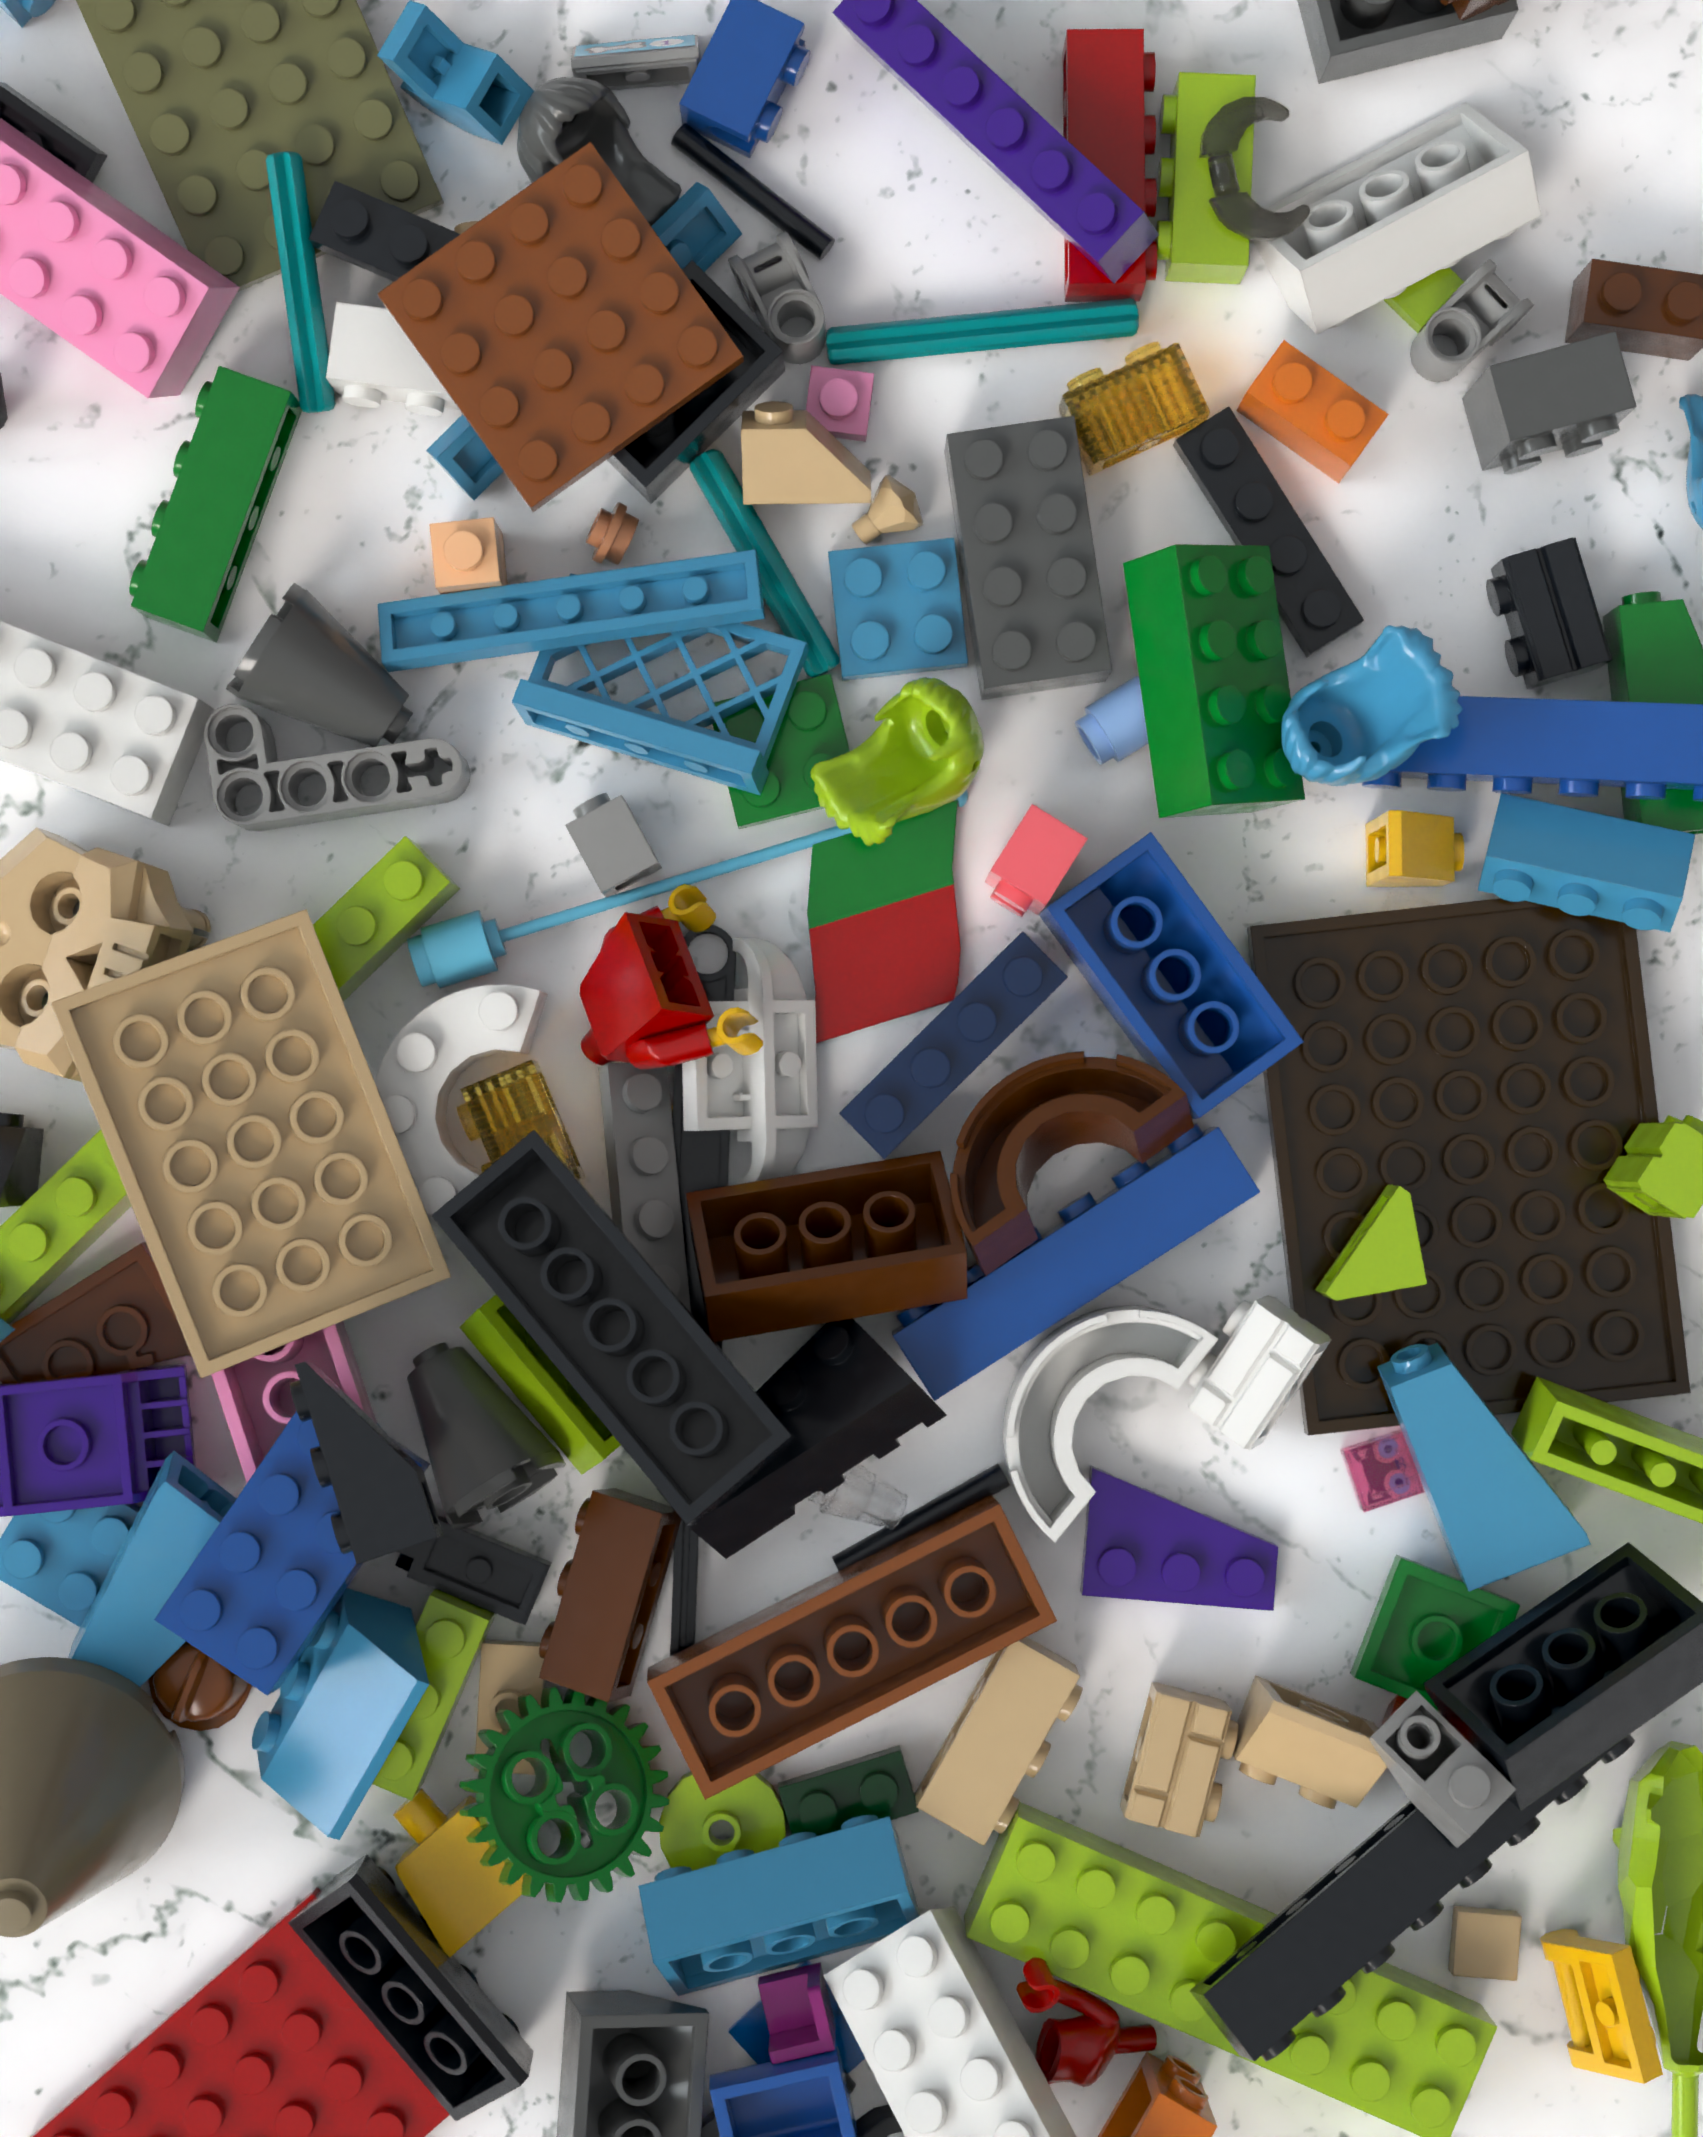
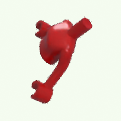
(1078, 2046)

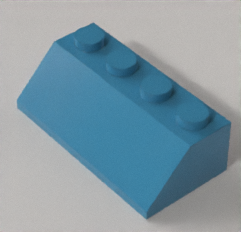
(778, 1905)

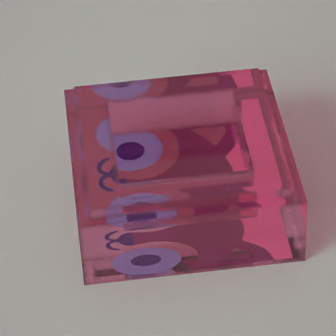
(1381, 1471)

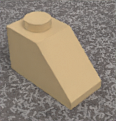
(797, 460)

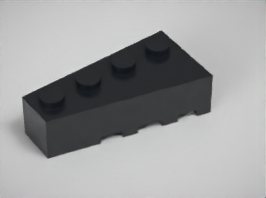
(842, 1406)

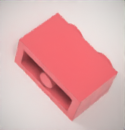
(1034, 862)

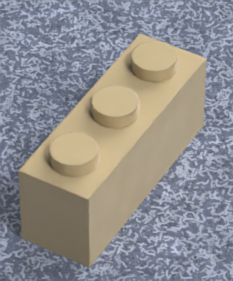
(999, 1739)

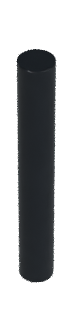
(752, 191)
(962, 1496)

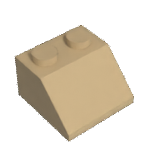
(1307, 1745)

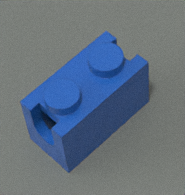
(744, 76)

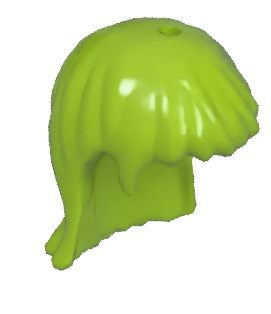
(908, 766)

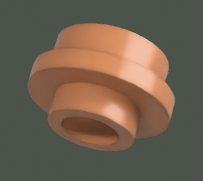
(611, 534)

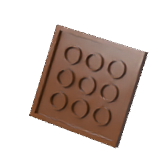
(561, 327)

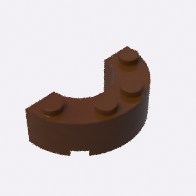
(1041, 1113)

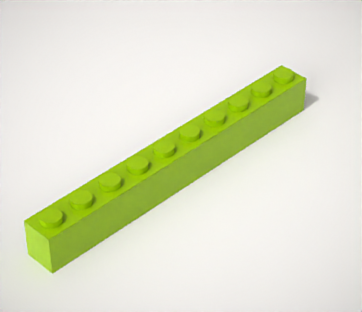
(87, 1190)

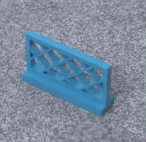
(659, 737)

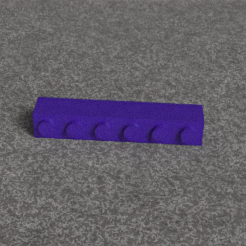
(1002, 130)

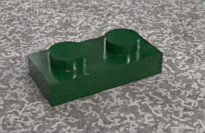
(858, 1787)

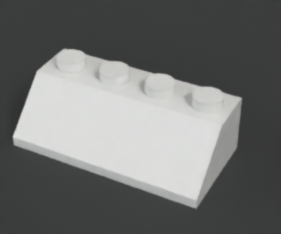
(1400, 216)

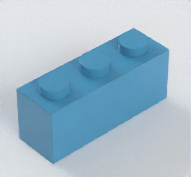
(1586, 863)

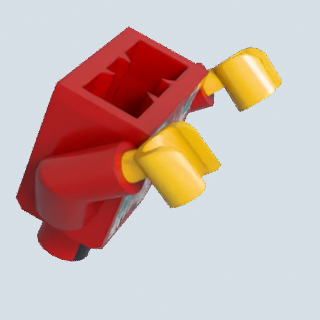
(648, 995)

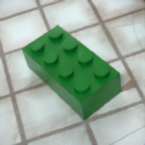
(1212, 678)

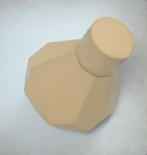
(891, 510)

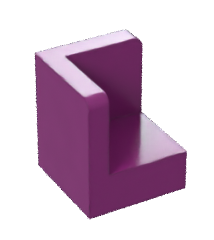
(797, 2013)

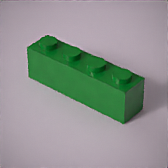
(215, 504)

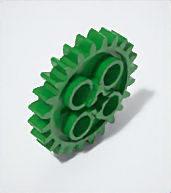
(513, 1820)

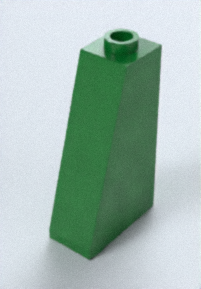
(1656, 662)

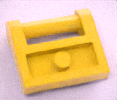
(1603, 2006)

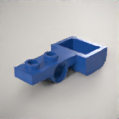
(785, 2099)

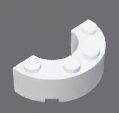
(428, 1061)
(1060, 1379)

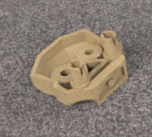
(122, 925)

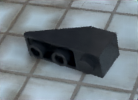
(375, 1483)

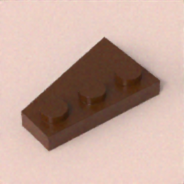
(97, 1327)

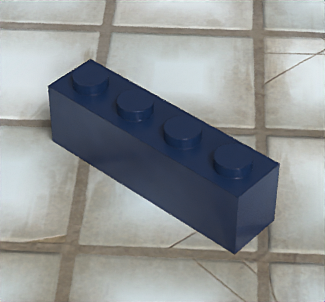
(953, 1045)

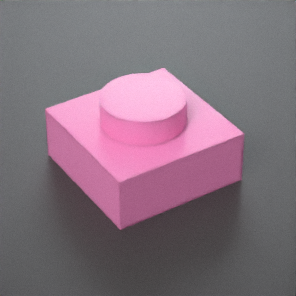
(841, 401)

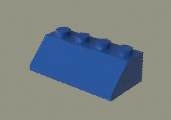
(1170, 975)

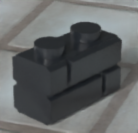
(1548, 614)

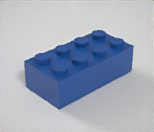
(267, 1568)

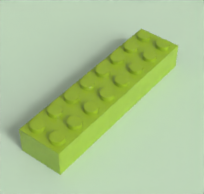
(1155, 1933)

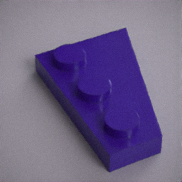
(1166, 1552)

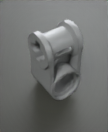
(780, 289)
(1473, 318)

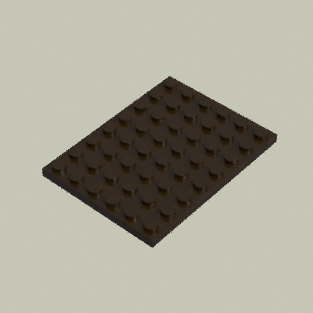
(1496, 1080)

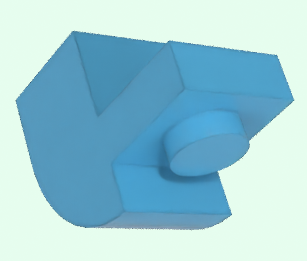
(454, 78)

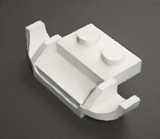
(773, 1091)

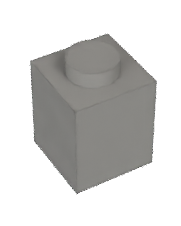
(612, 843)

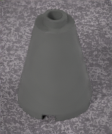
(320, 674)
(476, 1437)

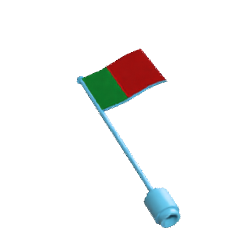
(874, 915)

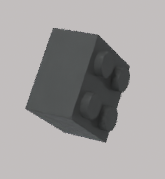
(1549, 403)

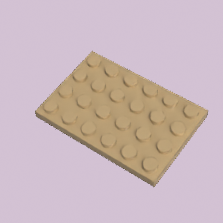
(251, 1141)

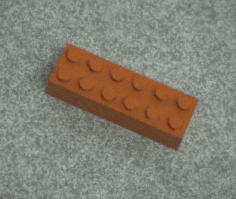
(849, 1646)

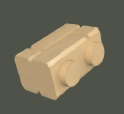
(1178, 1760)

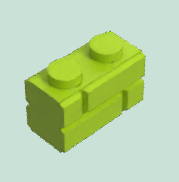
(1662, 1168)

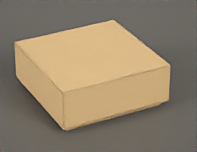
(1485, 1943)

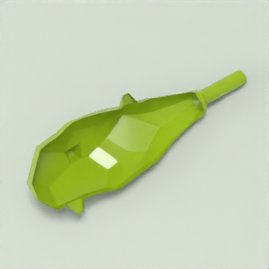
(1657, 1869)

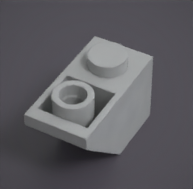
(1440, 1769)

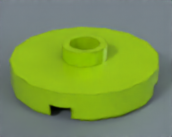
(748, 1806)

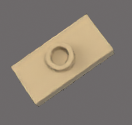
(507, 1673)

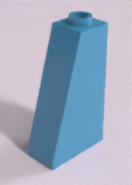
(1479, 1482)
(153, 1559)

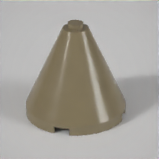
(81, 1786)

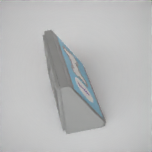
(638, 62)

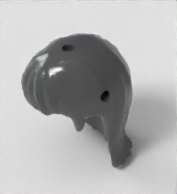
(576, 111)

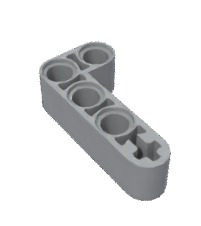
(340, 770)

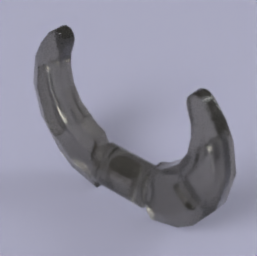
(1235, 208)

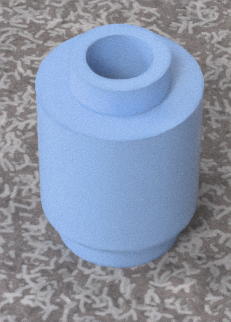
(1115, 723)

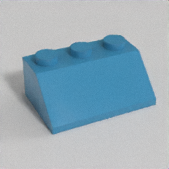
(342, 1710)

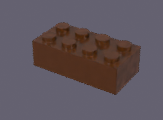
(827, 1246)

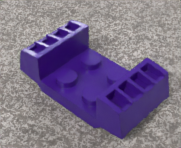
(90, 1438)

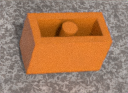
(1311, 411)

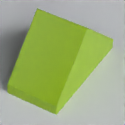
(1381, 1252)

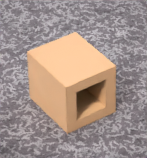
(468, 555)

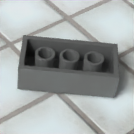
(1027, 557)

